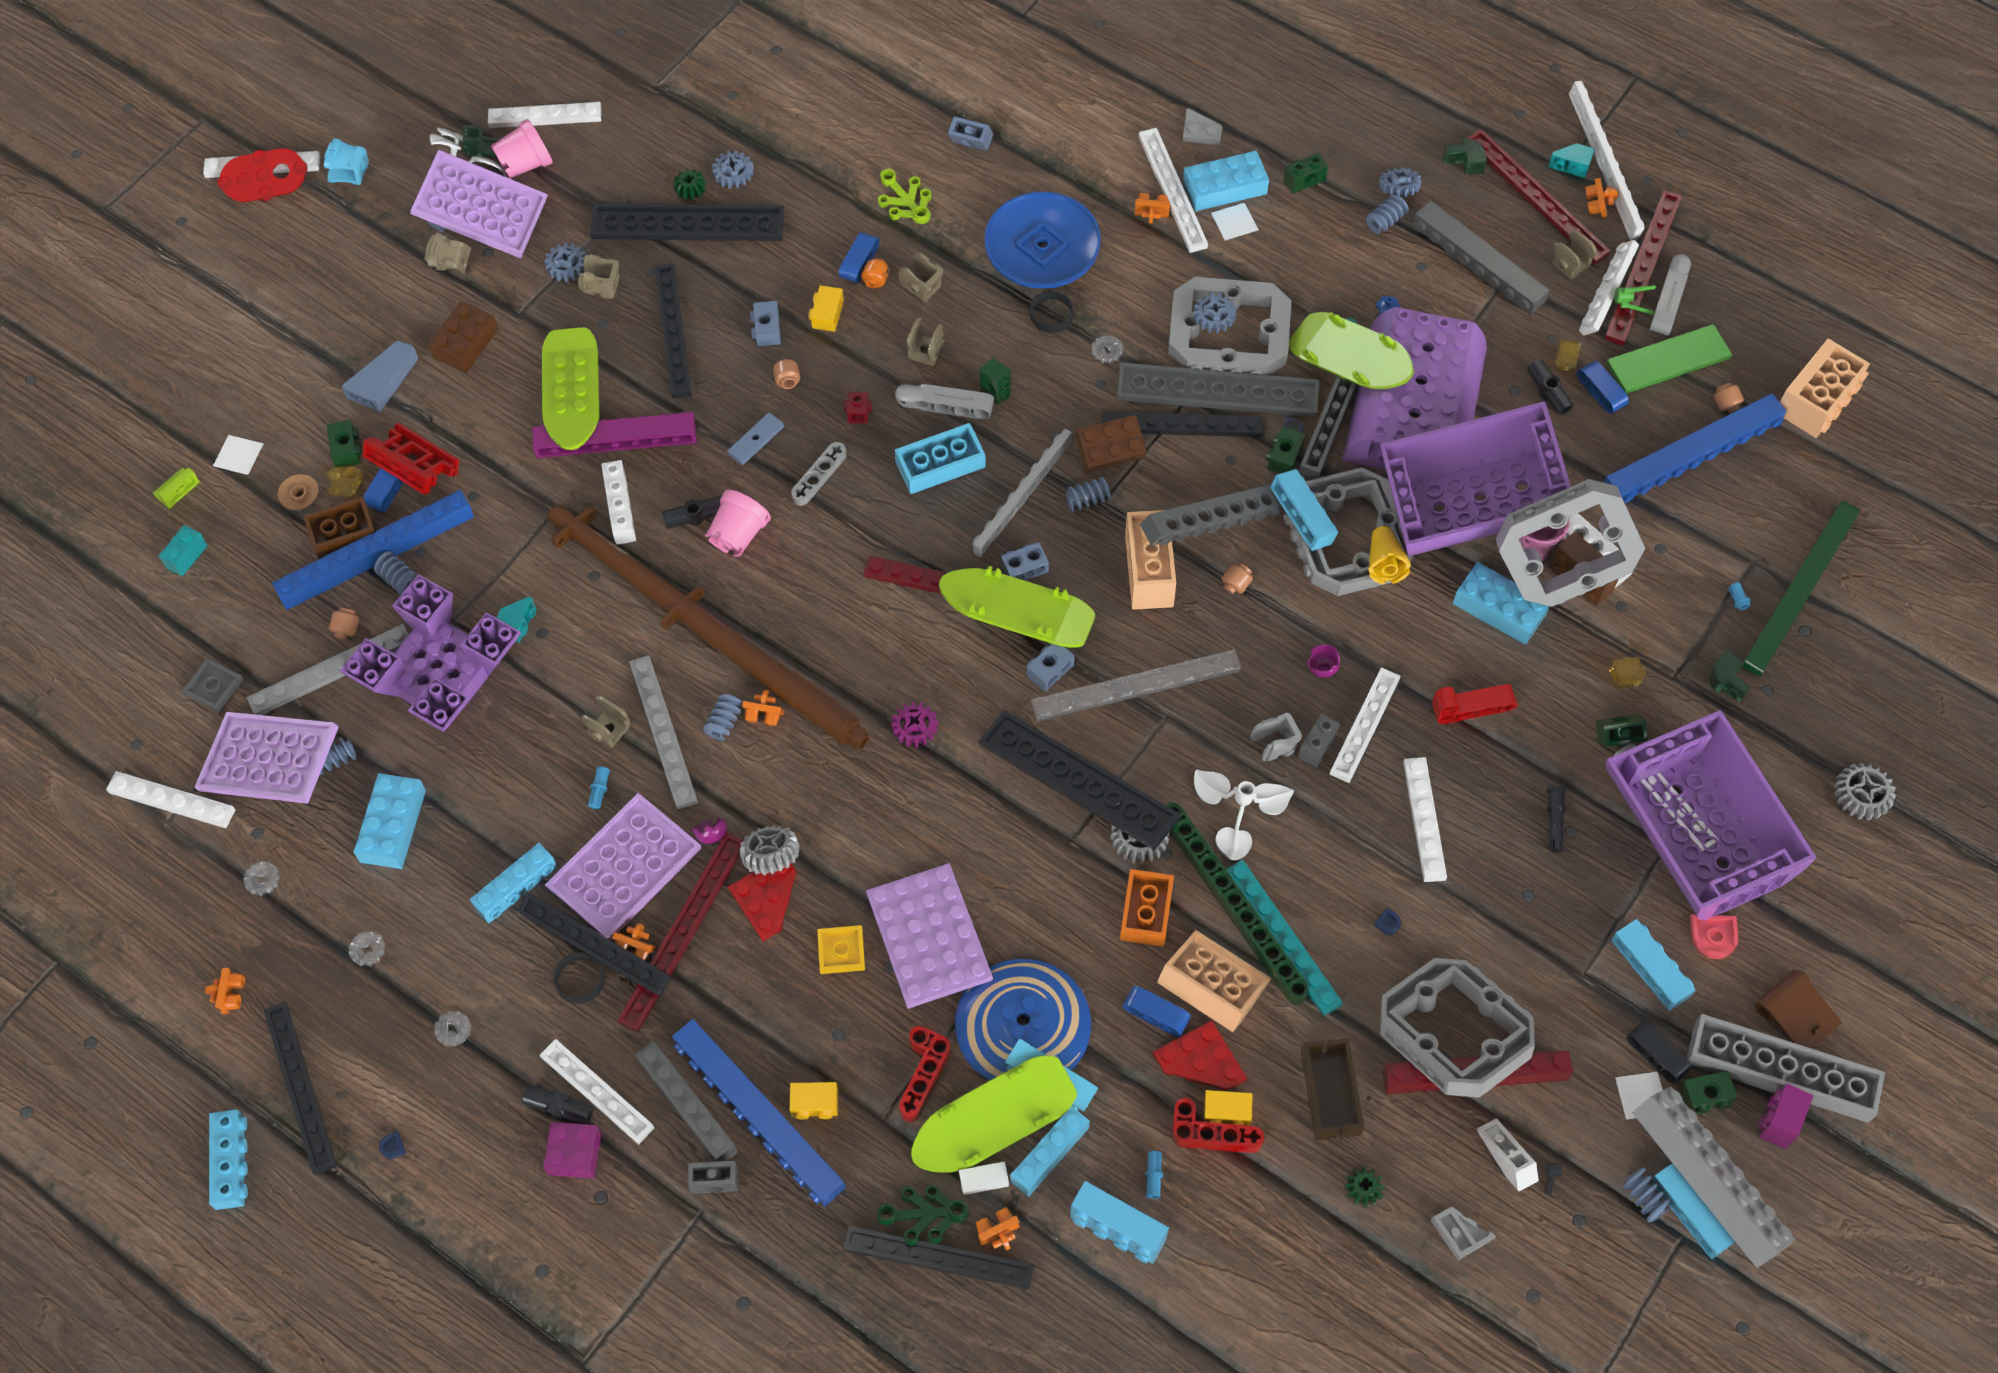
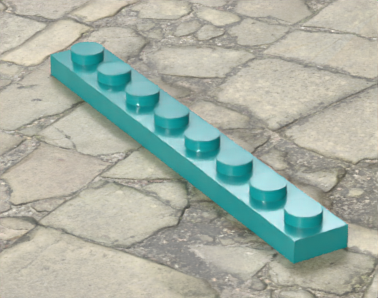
(1319, 988)

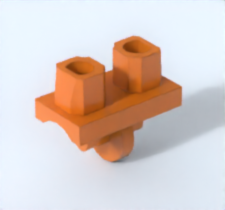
(1599, 205)
(1152, 208)
(772, 712)
(642, 948)
(222, 991)
(987, 1233)

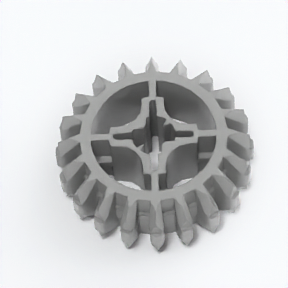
(1868, 786)
(1129, 847)
(769, 849)

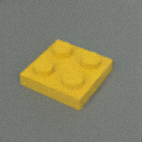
(841, 949)

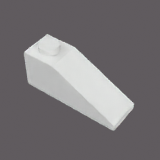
(1509, 1155)

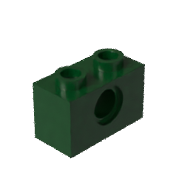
(1305, 173)
(995, 380)
(1287, 440)
(342, 453)
(1621, 730)
(1718, 1084)

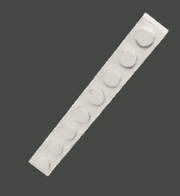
(1172, 187)

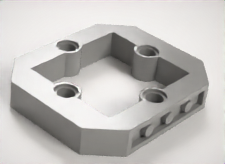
(1272, 331)
(1344, 487)
(1614, 525)
(1420, 993)

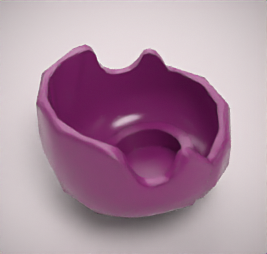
(1324, 661)
(708, 832)

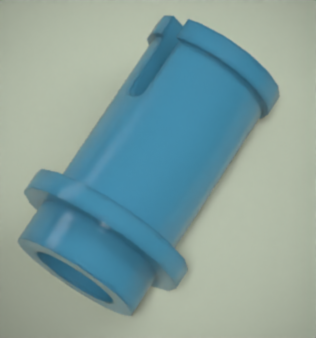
(1741, 600)

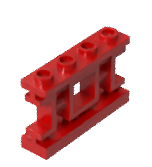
(405, 469)

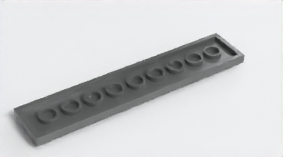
(1218, 389)

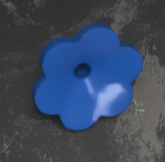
(1387, 303)

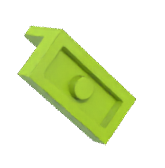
(176, 487)

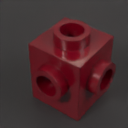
(857, 407)

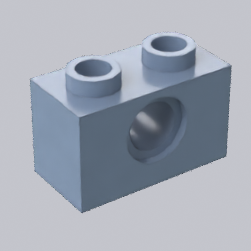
(970, 133)
(767, 333)
(1046, 676)

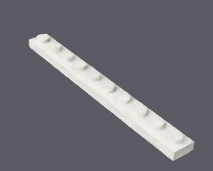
(1606, 161)

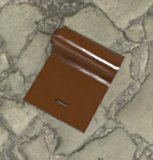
(1799, 1010)

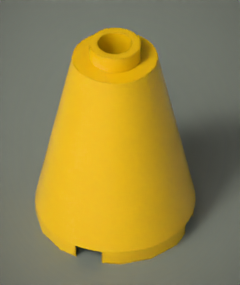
(1387, 557)

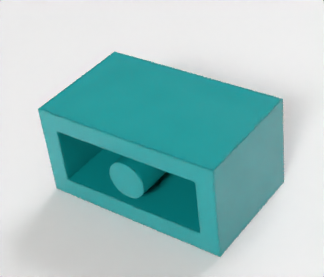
(183, 550)

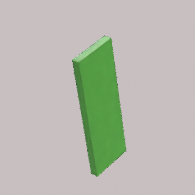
(1669, 358)

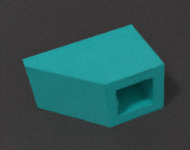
(1572, 159)
(518, 615)

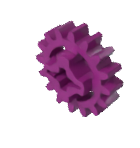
(914, 733)

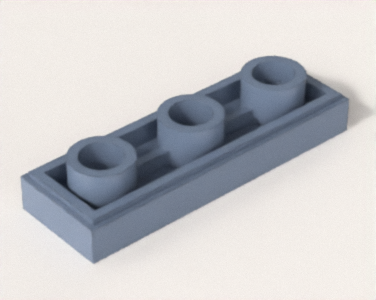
(755, 438)

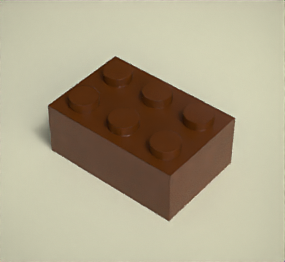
(463, 337)
(1110, 444)
(339, 526)
(1576, 550)

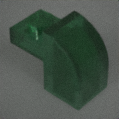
(476, 144)
(1469, 153)
(1724, 677)

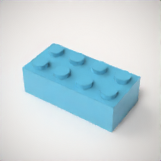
(1225, 180)
(940, 458)
(1499, 603)
(389, 821)
(1118, 1222)

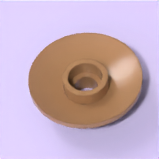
(295, 486)

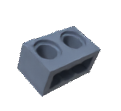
(1026, 567)

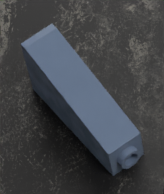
(381, 377)

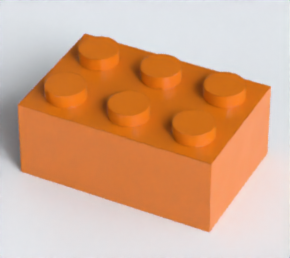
(1147, 907)

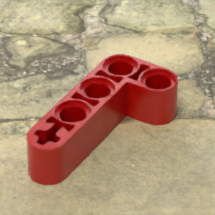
(1472, 704)
(921, 1077)
(1217, 1130)

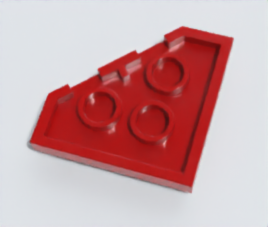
(765, 899)
(1201, 1058)

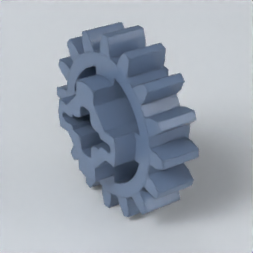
(724, 173)
(1400, 182)
(565, 262)
(1214, 313)

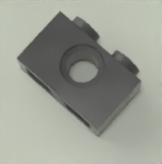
(1319, 740)
(713, 1177)

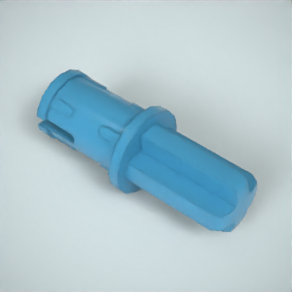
(598, 787)
(1154, 1175)

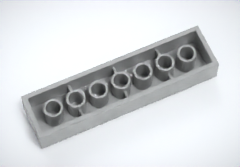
(1773, 1062)
(1714, 1176)

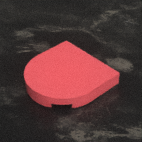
(1714, 936)

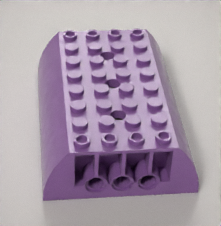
(1446, 356)
(1468, 461)
(1731, 799)

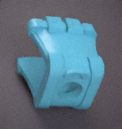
(345, 162)

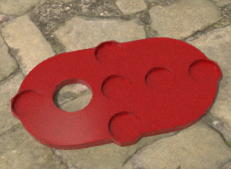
(253, 177)

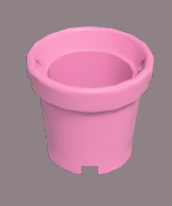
(521, 150)
(736, 522)
(1544, 540)

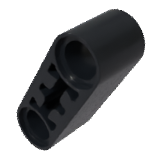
(1659, 1052)

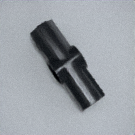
(1545, 380)
(682, 515)
(557, 1105)

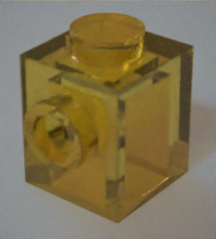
(1567, 354)
(1627, 672)

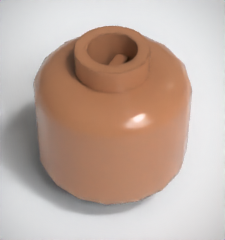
(786, 373)
(1728, 398)
(1237, 578)
(344, 623)

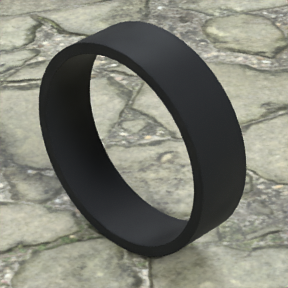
(1051, 328)
(566, 960)

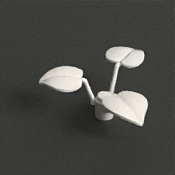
(436, 139)
(1214, 786)

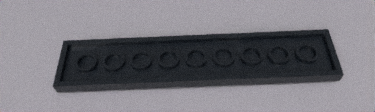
(687, 222)
(1079, 780)

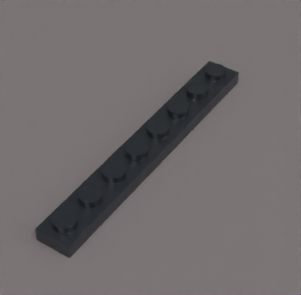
(673, 331)
(1193, 423)
(594, 944)
(300, 1088)
(939, 1257)

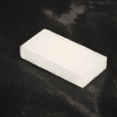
(984, 1178)

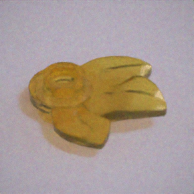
(342, 481)

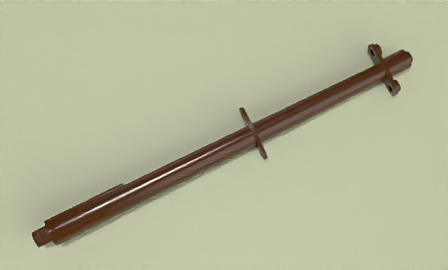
(788, 686)

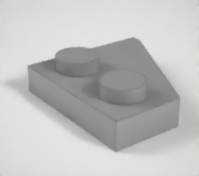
(1201, 129)
(1460, 1232)

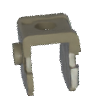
(447, 253)
(1576, 258)
(926, 269)
(592, 284)
(916, 341)
(611, 715)

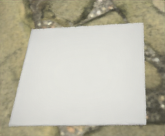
(1234, 221)
(238, 454)
(1636, 1090)

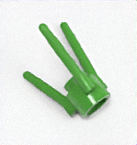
(1626, 295)

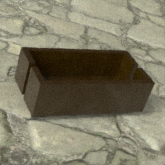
(1332, 1089)

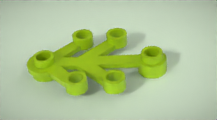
(919, 214)

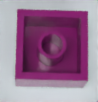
(1785, 1115)
(572, 1150)

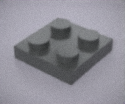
(212, 685)

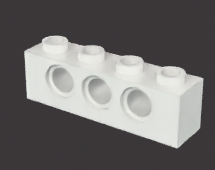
(618, 502)
(1592, 536)

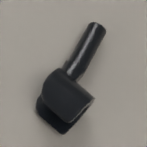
(1552, 1170)

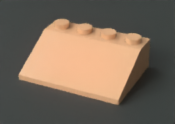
(1213, 980)

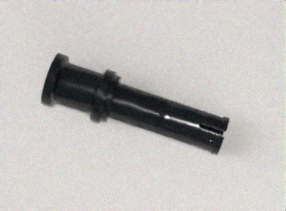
(1556, 809)

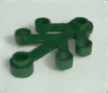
(926, 1213)

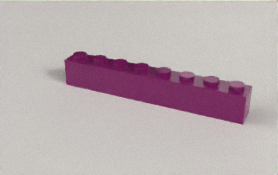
(625, 435)

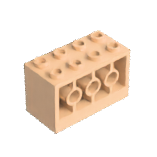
(1824, 388)
(1149, 567)

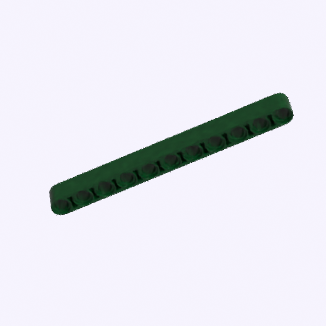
(1800, 588)
(1236, 912)

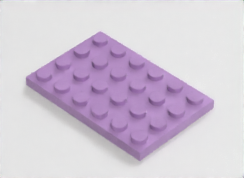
(479, 204)
(267, 757)
(623, 866)
(929, 935)

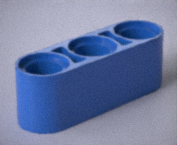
(859, 254)
(1602, 387)
(382, 491)
(1156, 1011)

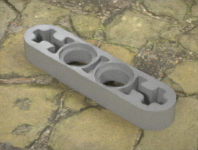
(817, 472)

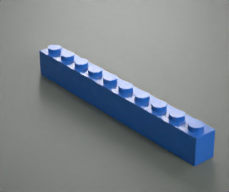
(1697, 447)
(364, 553)
(759, 1113)

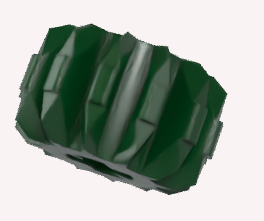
(689, 184)
(1372, 1182)

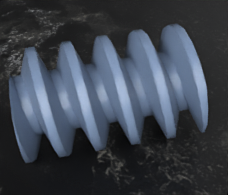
(1387, 214)
(1087, 493)
(394, 571)
(722, 715)
(338, 753)
(1646, 1195)

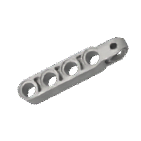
(1671, 295)
(945, 400)

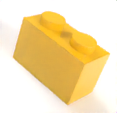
(826, 308)
(814, 1100)
(1228, 1107)

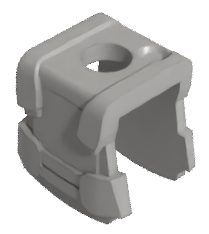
(1284, 725)

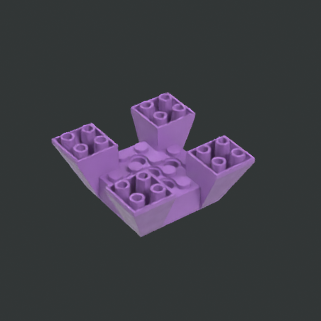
(452, 660)

